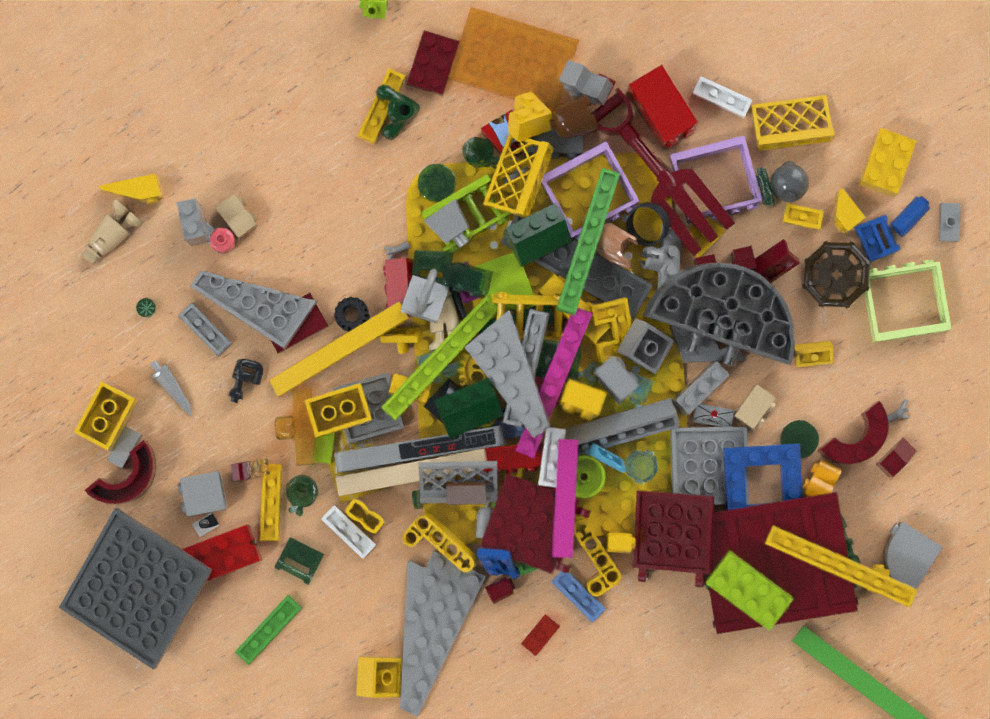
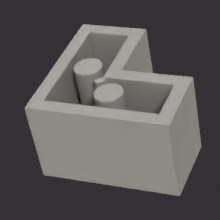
(582, 82)

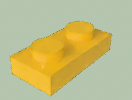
(802, 216)

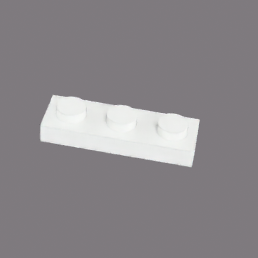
(722, 97)
(549, 458)
(348, 532)

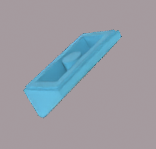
(606, 457)

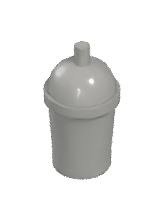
(483, 517)

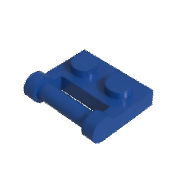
(871, 240)
(498, 562)

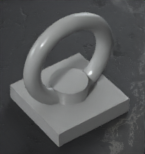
(425, 297)

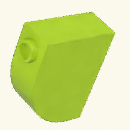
(508, 278)

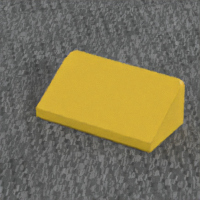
(814, 354)

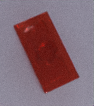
(540, 635)

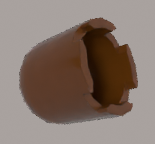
(573, 118)

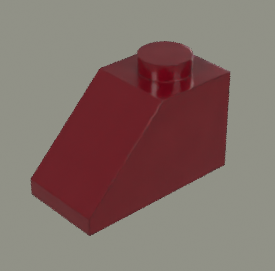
(896, 458)

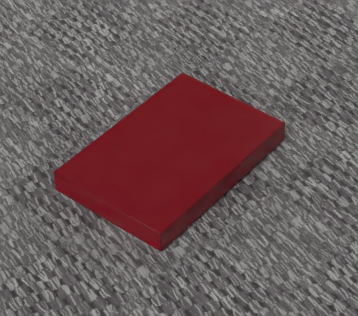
(313, 324)

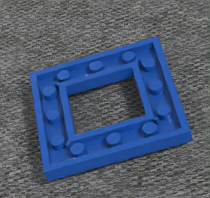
(738, 457)

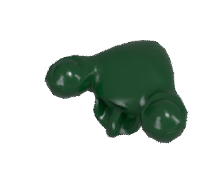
(400, 110)

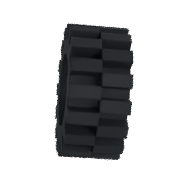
(343, 306)

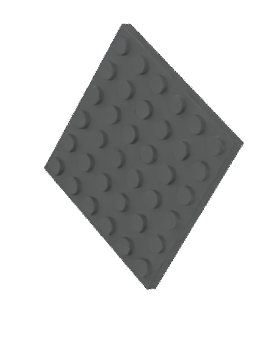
(135, 588)

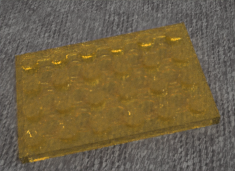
(511, 58)

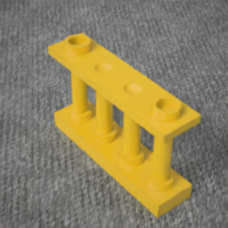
(503, 298)

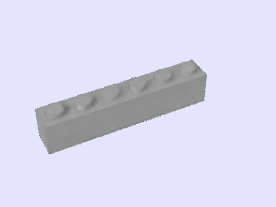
(625, 426)

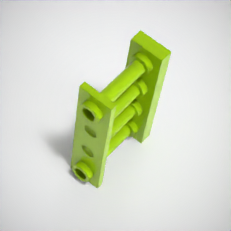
(465, 195)

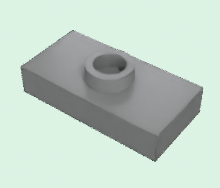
(949, 222)

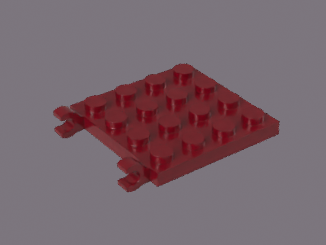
(525, 524)
(673, 533)

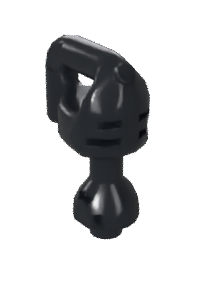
(240, 376)

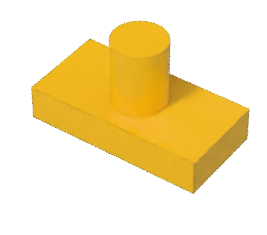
(402, 337)

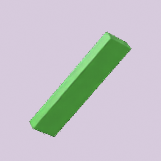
(268, 629)

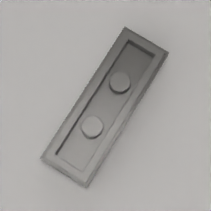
(205, 329)

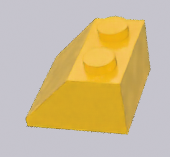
(379, 677)

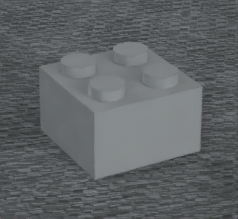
(645, 346)

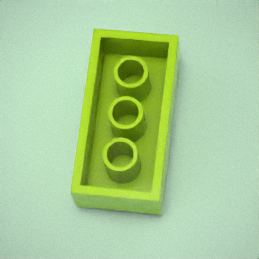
(749, 590)

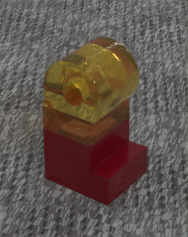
(250, 470)

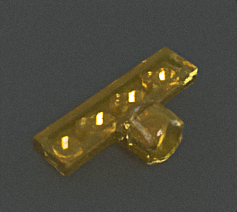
(298, 428)

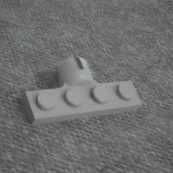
(663, 259)

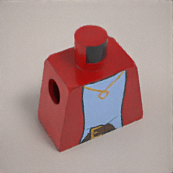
(498, 132)

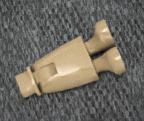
(110, 232)
(446, 323)

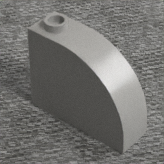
(909, 554)

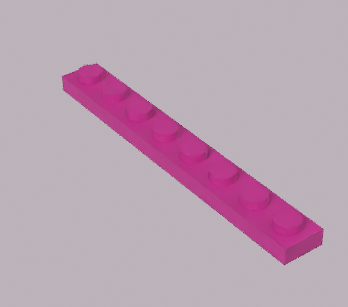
(557, 374)

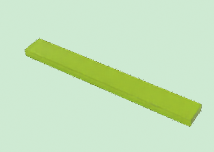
(440, 358)

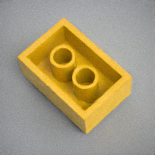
(887, 162)
(338, 410)
(106, 416)

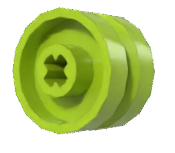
(595, 477)

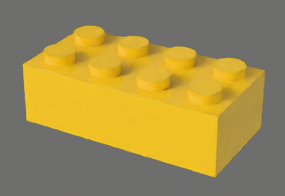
(582, 400)

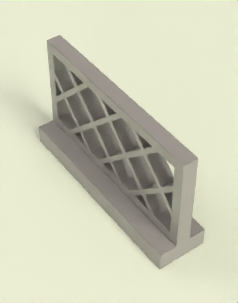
(437, 491)

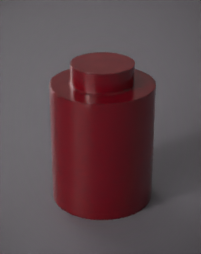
(500, 590)

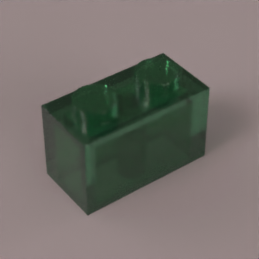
(469, 278)

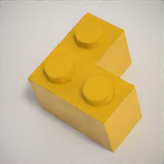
(529, 117)

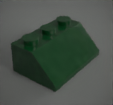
(538, 235)
(469, 408)

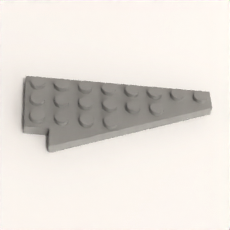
(434, 613)

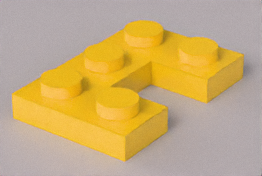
(618, 315)

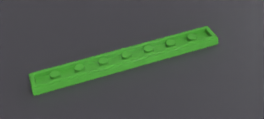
(588, 241)
(855, 675)

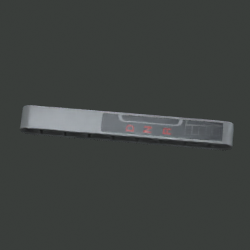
(419, 449)

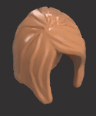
(614, 243)

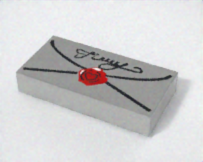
(713, 416)

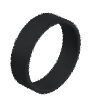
(661, 212)

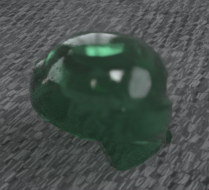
(479, 153)
(301, 493)

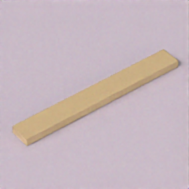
(399, 474)

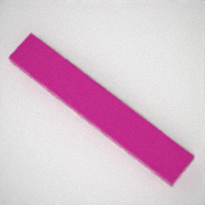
(565, 498)

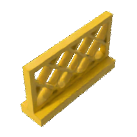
(797, 138)
(533, 181)

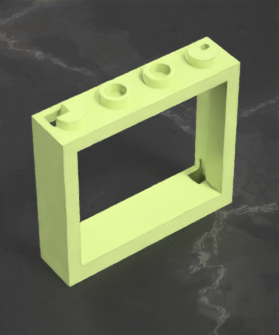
(927, 265)

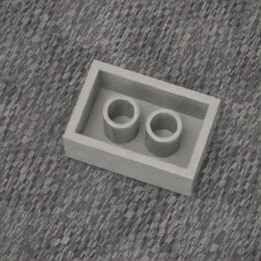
(616, 379)

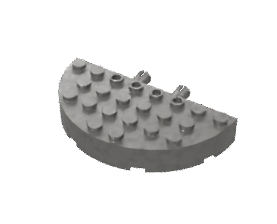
(729, 307)

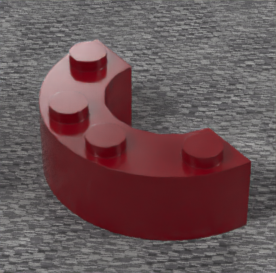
(868, 445)
(137, 483)

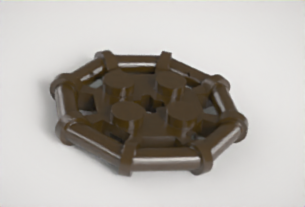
(844, 282)

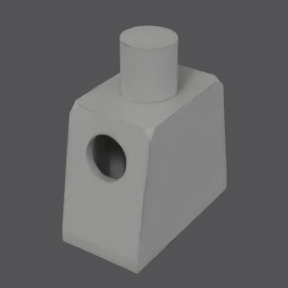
(449, 223)

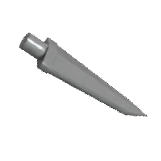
(168, 382)

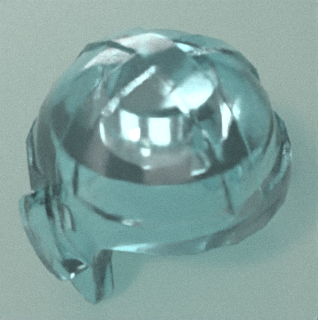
(641, 466)

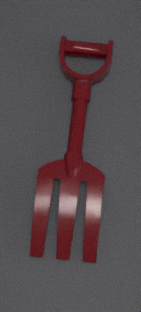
(669, 183)

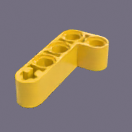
(442, 545)
(593, 553)

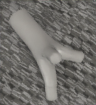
(515, 174)
(393, 251)
(899, 413)

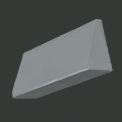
(127, 441)

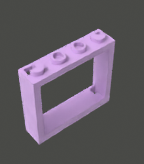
(716, 148)
(581, 160)

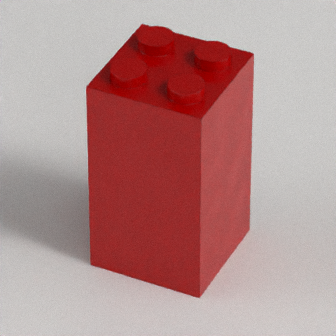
(662, 107)

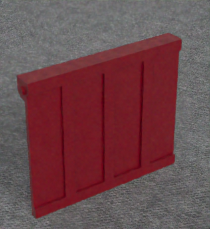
(813, 590)

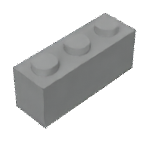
(699, 388)

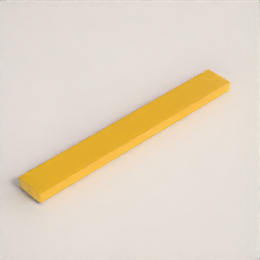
(339, 349)
(841, 566)

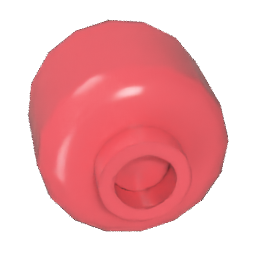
(222, 240)

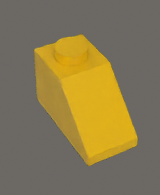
(846, 212)

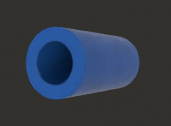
(910, 216)

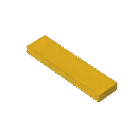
(377, 113)
(271, 504)

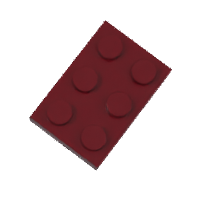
(433, 63)

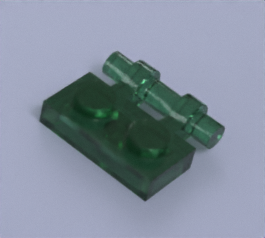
(763, 181)

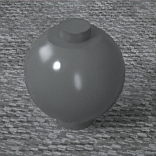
(789, 182)

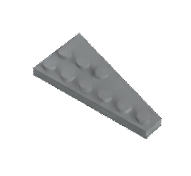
(262, 308)
(507, 367)

